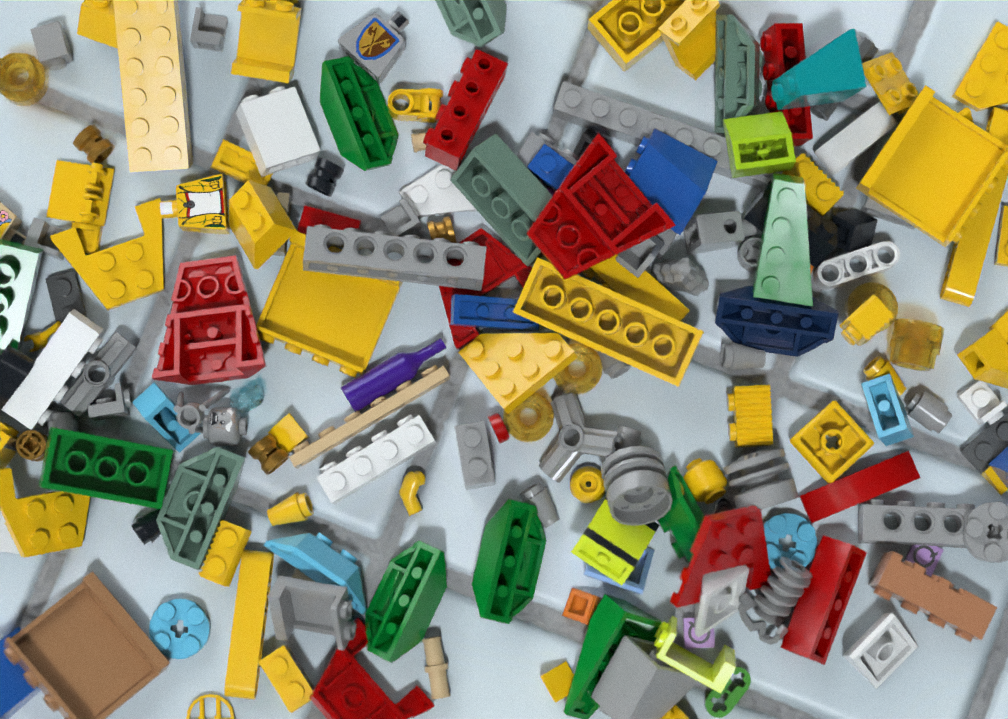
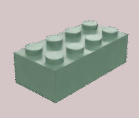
(503, 194)

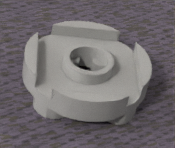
(976, 532)

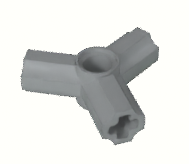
(591, 442)

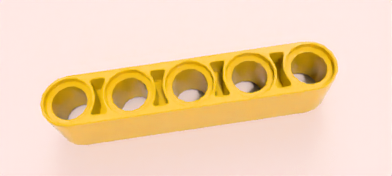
(249, 624)

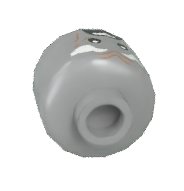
(224, 426)

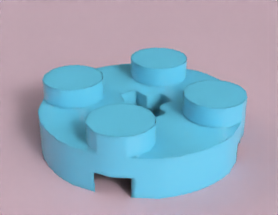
(802, 534)
(192, 617)

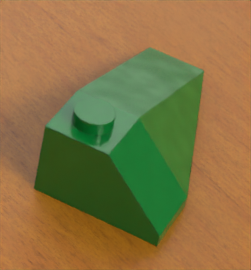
(604, 633)

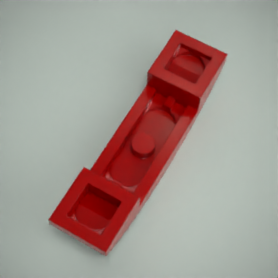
(859, 487)

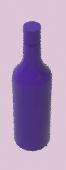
(388, 375)

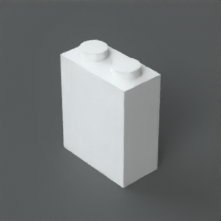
(277, 130)

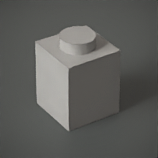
(52, 46)

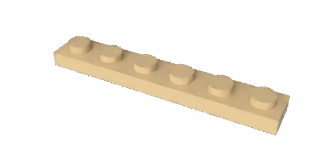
(379, 410)

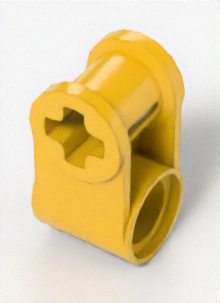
(418, 104)

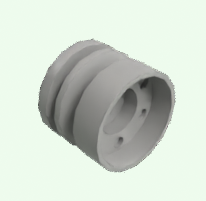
(761, 480)
(636, 485)

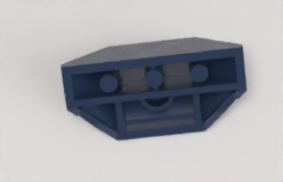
(775, 324)

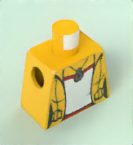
(200, 206)

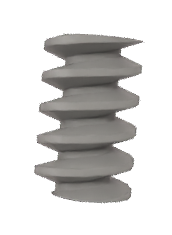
(783, 593)

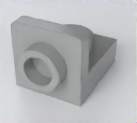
(107, 409)

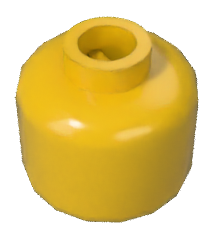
(705, 480)

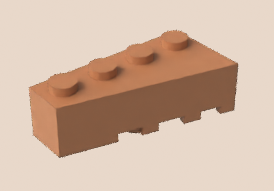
(931, 596)

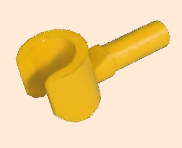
(41, 338)

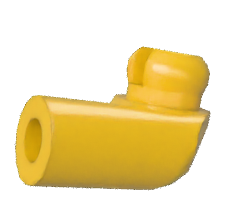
(409, 489)

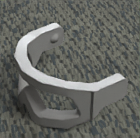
(747, 603)

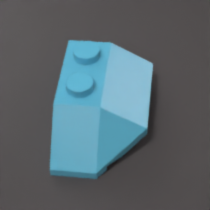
(322, 563)

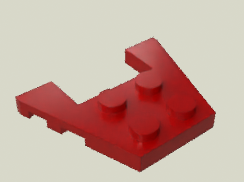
(499, 268)
(723, 543)
(350, 692)

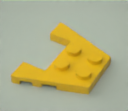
(122, 271)
(43, 520)

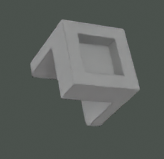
(208, 31)
(401, 220)
(39, 237)
(640, 256)

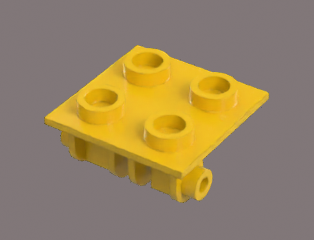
(890, 83)
(80, 192)

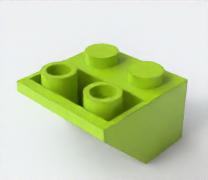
(759, 144)

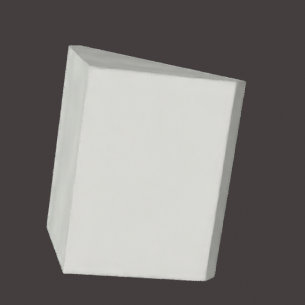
(719, 597)
(881, 649)

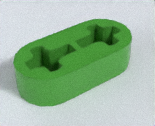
(733, 696)

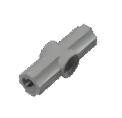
(85, 390)

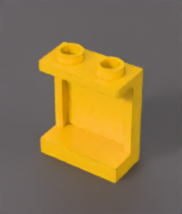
(692, 36)

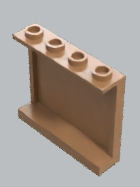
(86, 653)

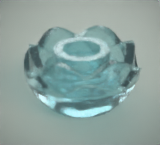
(248, 398)

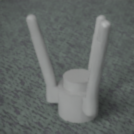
(192, 413)

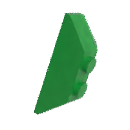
(357, 114)
(684, 516)
(509, 561)
(405, 601)

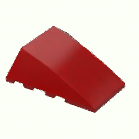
(595, 214)
(209, 326)

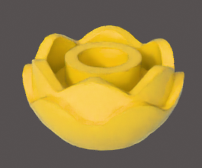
(581, 491)

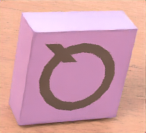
(925, 556)
(691, 640)

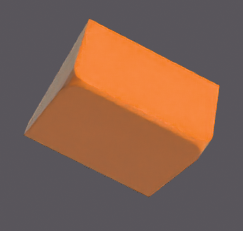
(581, 606)

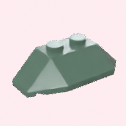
(474, 19)
(735, 71)
(197, 504)

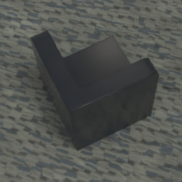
(857, 229)

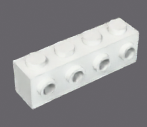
(53, 369)
(375, 460)

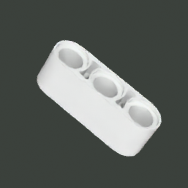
(856, 138)
(868, 258)

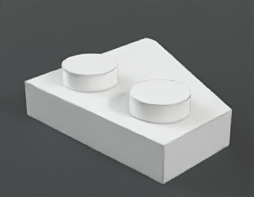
(436, 194)

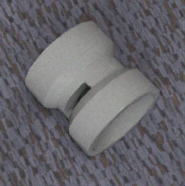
(748, 251)

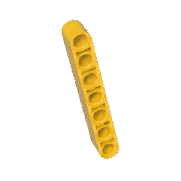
(970, 251)

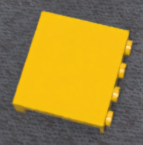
(935, 169)
(326, 313)

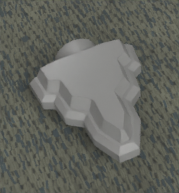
(681, 276)

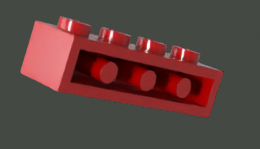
(783, 50)
(465, 110)
(824, 600)

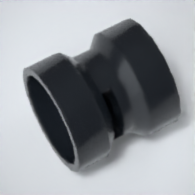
(324, 177)

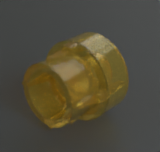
(35, 86)
(867, 290)
(915, 344)
(587, 382)
(539, 429)

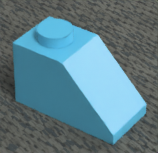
(887, 410)
(159, 412)

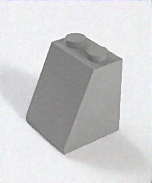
(639, 683)

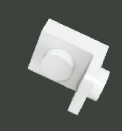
(982, 403)

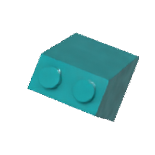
(823, 77)

